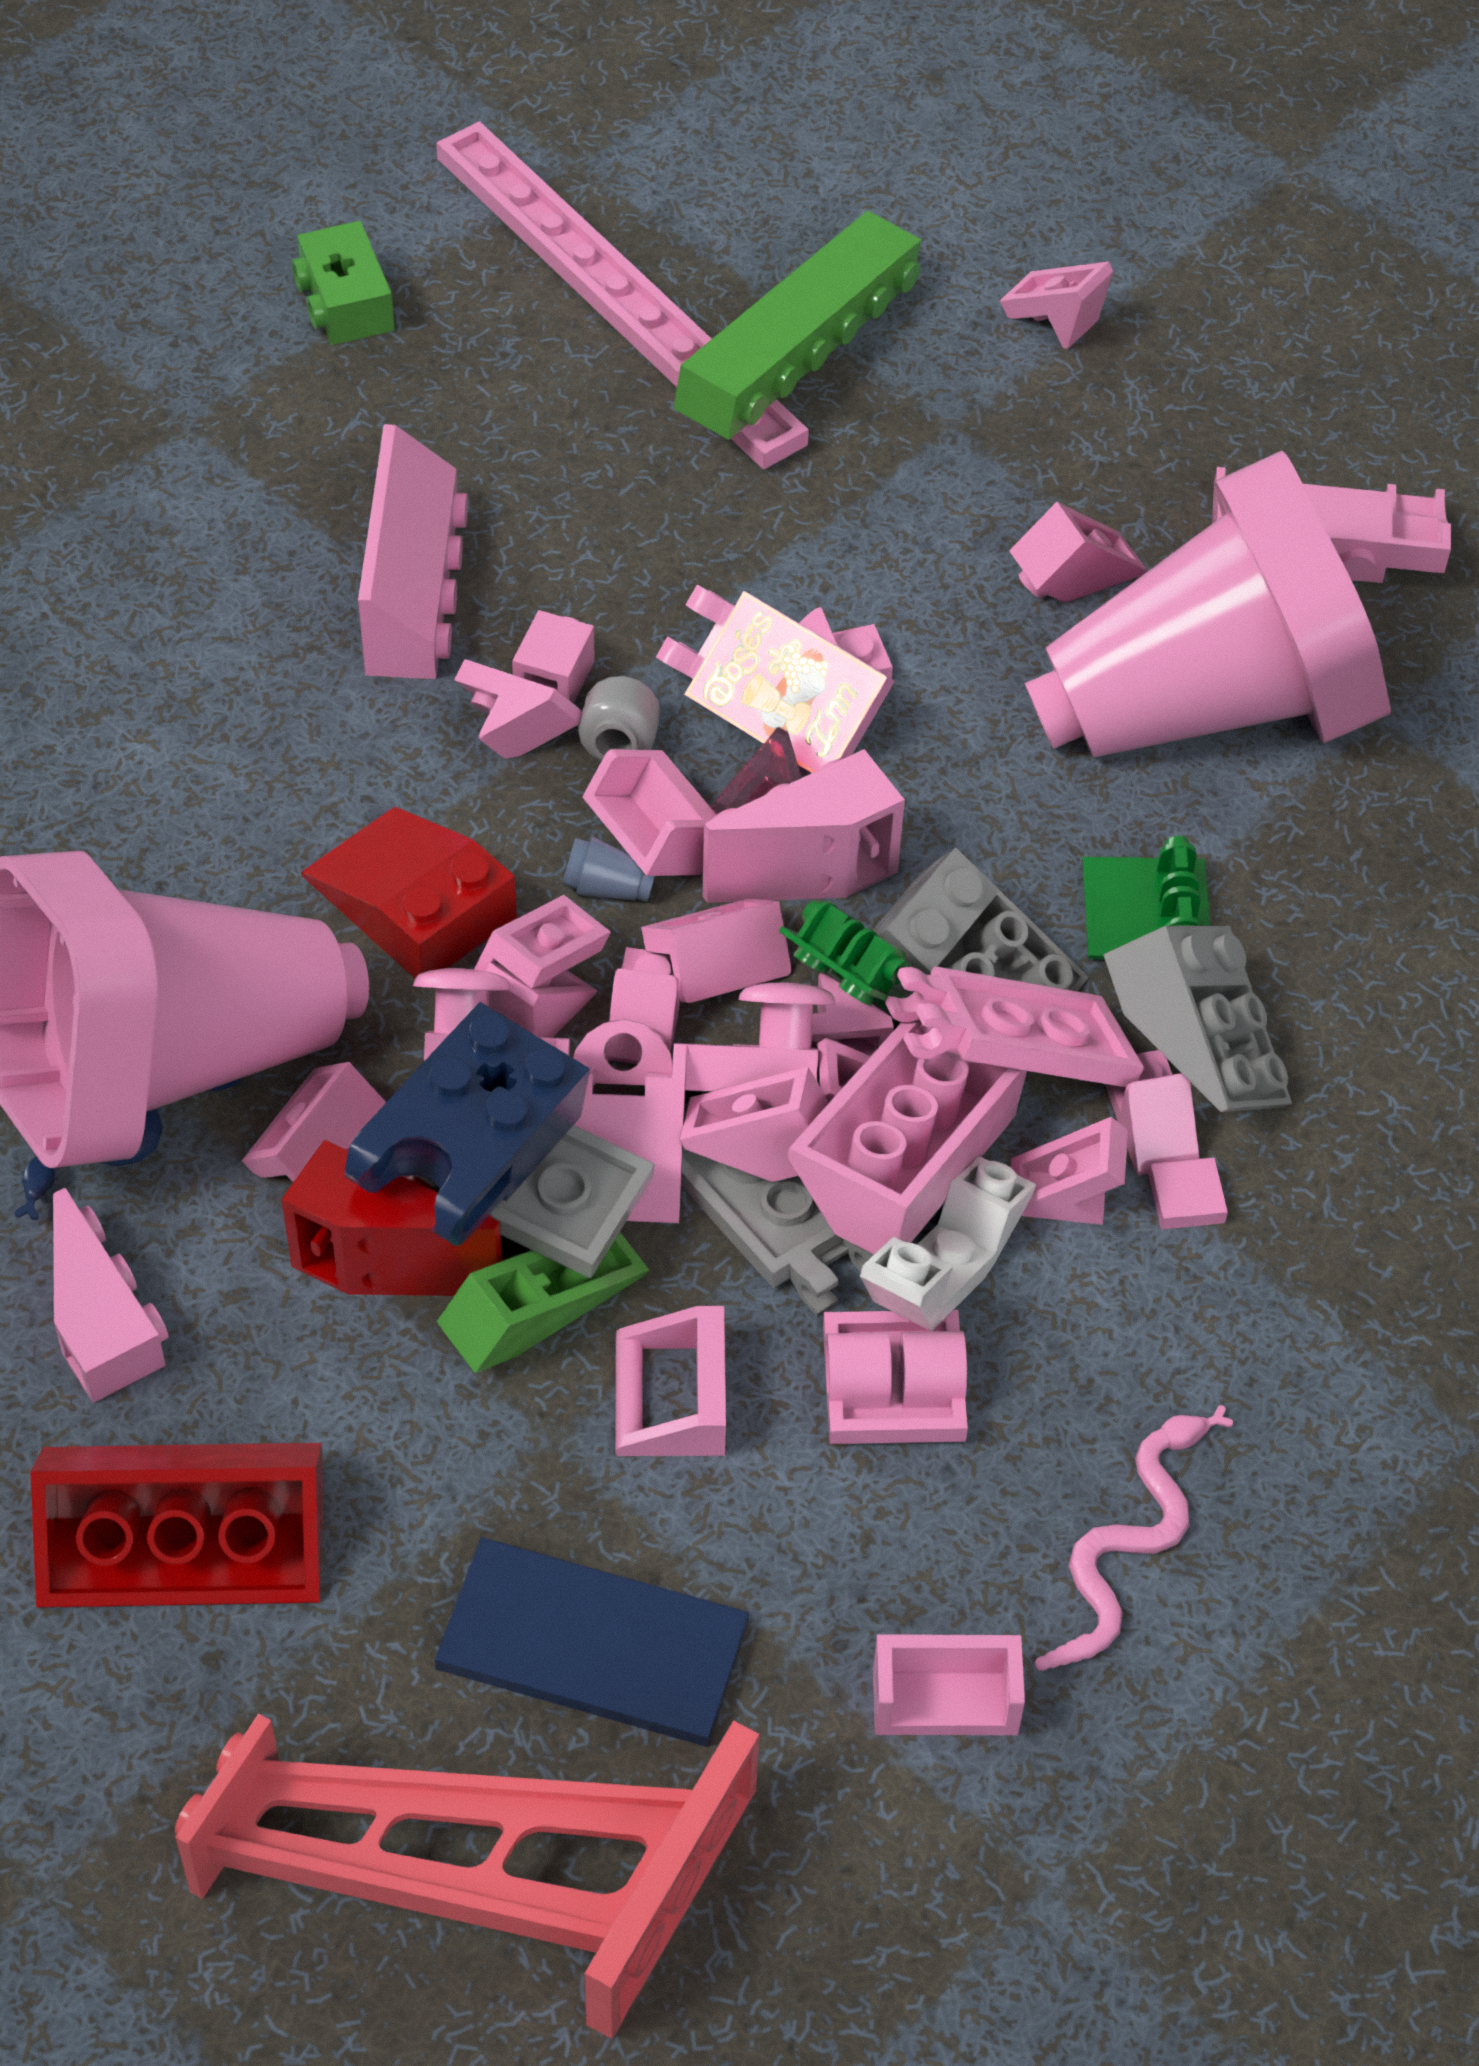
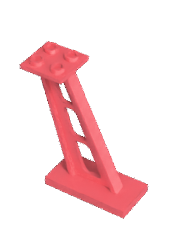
(624, 1928)

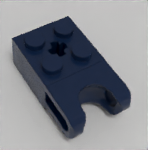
(472, 1120)

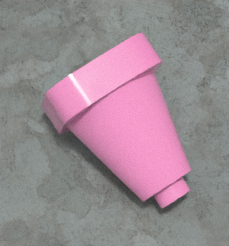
(1222, 633)
(147, 1001)

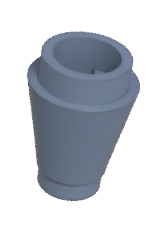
(605, 872)

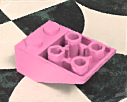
(807, 837)

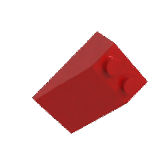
(417, 889)

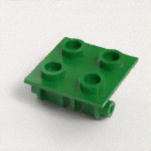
(1143, 894)
(849, 951)

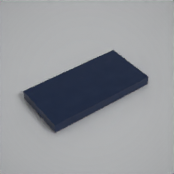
(593, 1641)

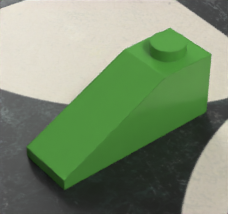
(528, 1299)

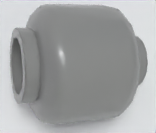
(619, 716)

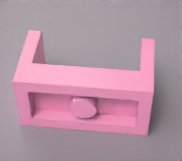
(651, 811)
(948, 1684)

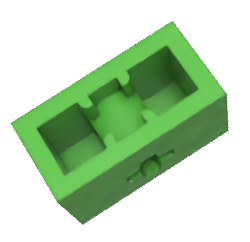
(343, 283)

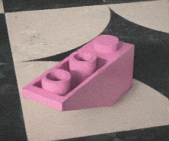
(95, 1313)

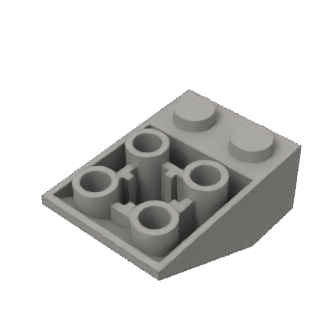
(968, 925)
(1199, 1010)

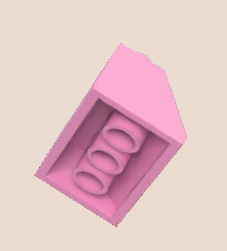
(410, 560)
(900, 1137)

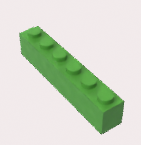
(797, 325)

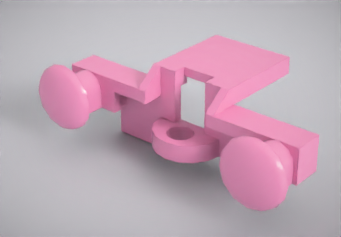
(653, 1122)

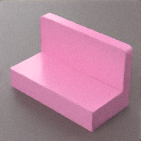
(545, 942)
(722, 947)
(327, 1106)

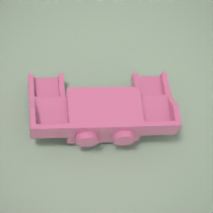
(1379, 529)

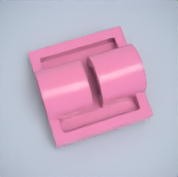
(894, 1379)

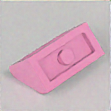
(689, 1436)

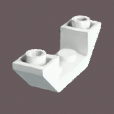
(940, 1271)

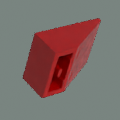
(377, 1239)

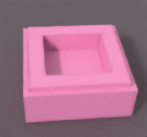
(1187, 1193)

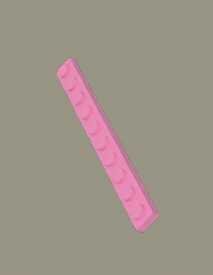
(600, 274)

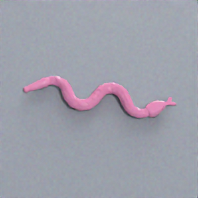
(1175, 1434)

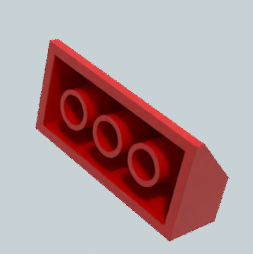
(177, 1524)

